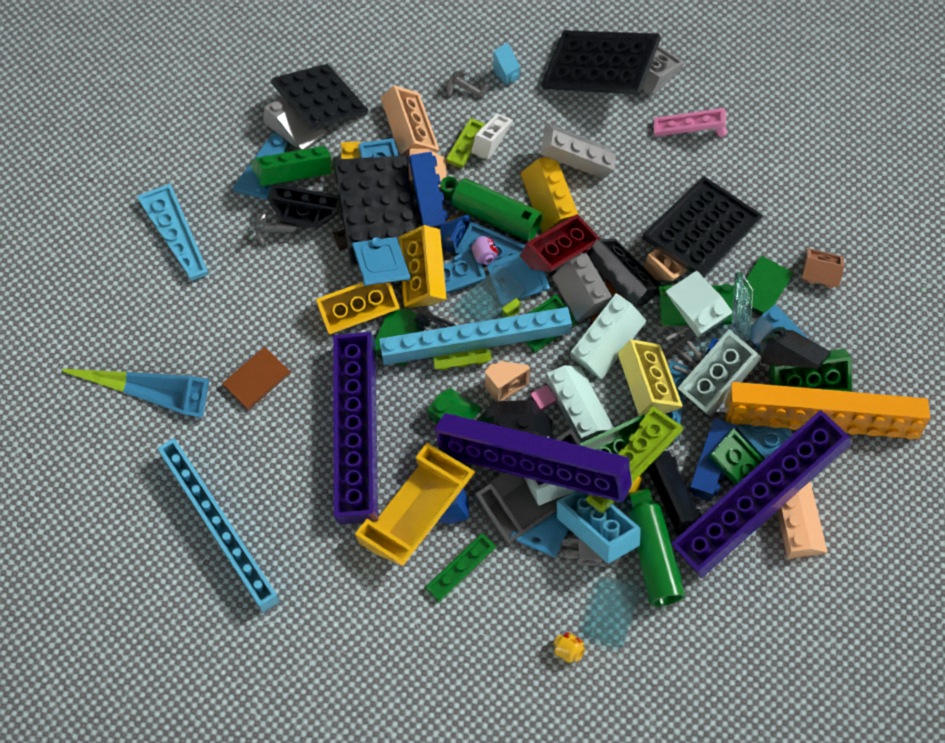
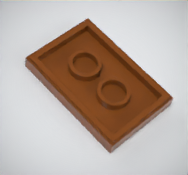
(256, 378)

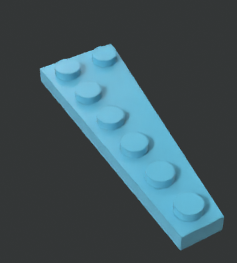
(171, 223)

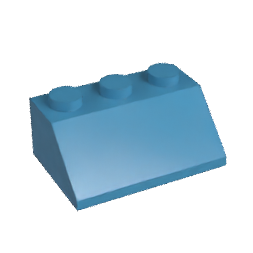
(767, 322)

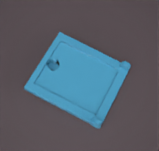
(381, 264)
(532, 280)
(549, 531)

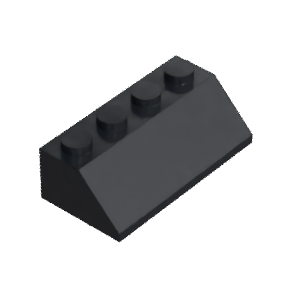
(623, 271)
(673, 492)

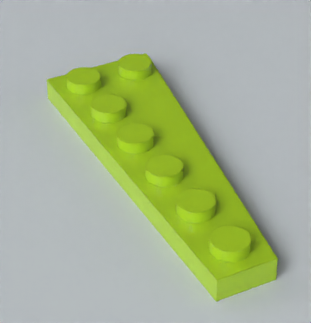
(644, 446)

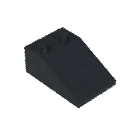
(791, 349)

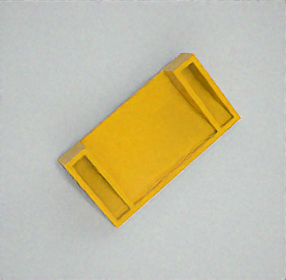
(415, 506)

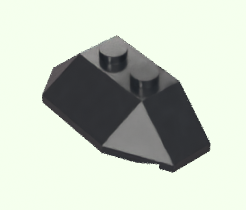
(303, 206)
(520, 416)

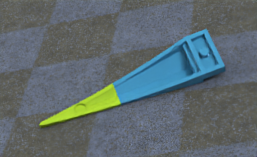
(176, 392)

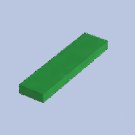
(460, 567)

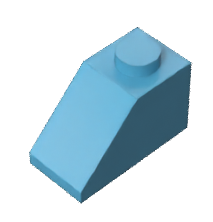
(505, 64)

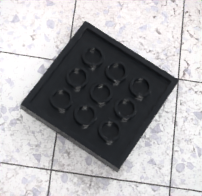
(319, 96)

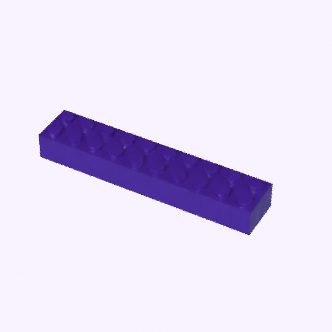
(355, 428)
(535, 457)
(761, 493)

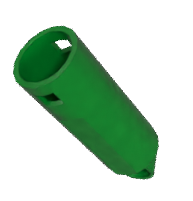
(492, 207)
(655, 551)

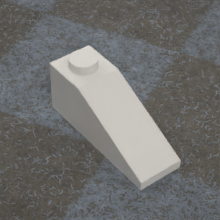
(490, 136)

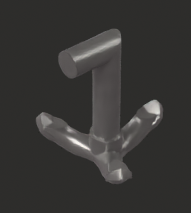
(456, 79)
(261, 227)

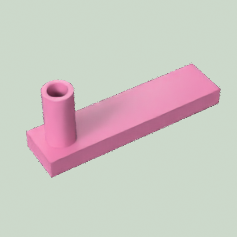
(692, 122)

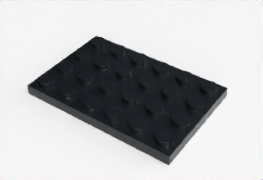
(601, 61)
(374, 199)
(702, 227)

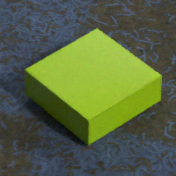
(511, 309)

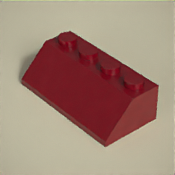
(559, 244)

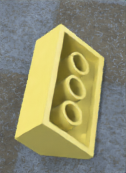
(649, 377)

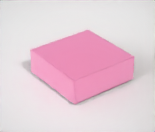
(543, 397)

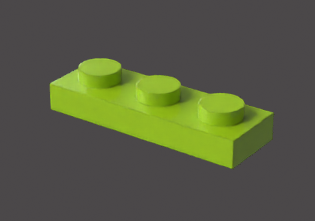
(463, 147)
(462, 359)

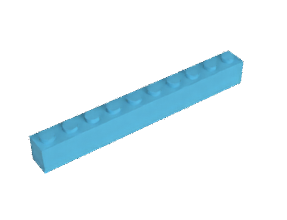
(475, 336)
(219, 525)

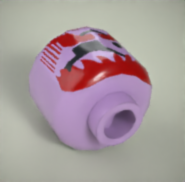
(484, 250)

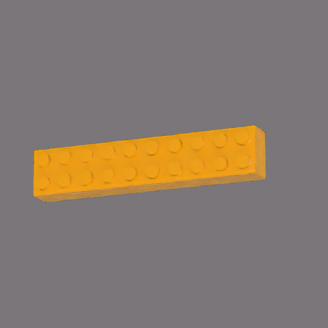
(851, 411)

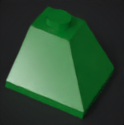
(452, 403)

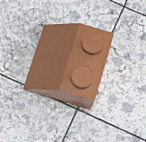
(823, 268)

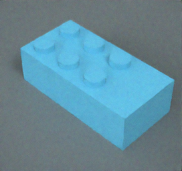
(606, 533)

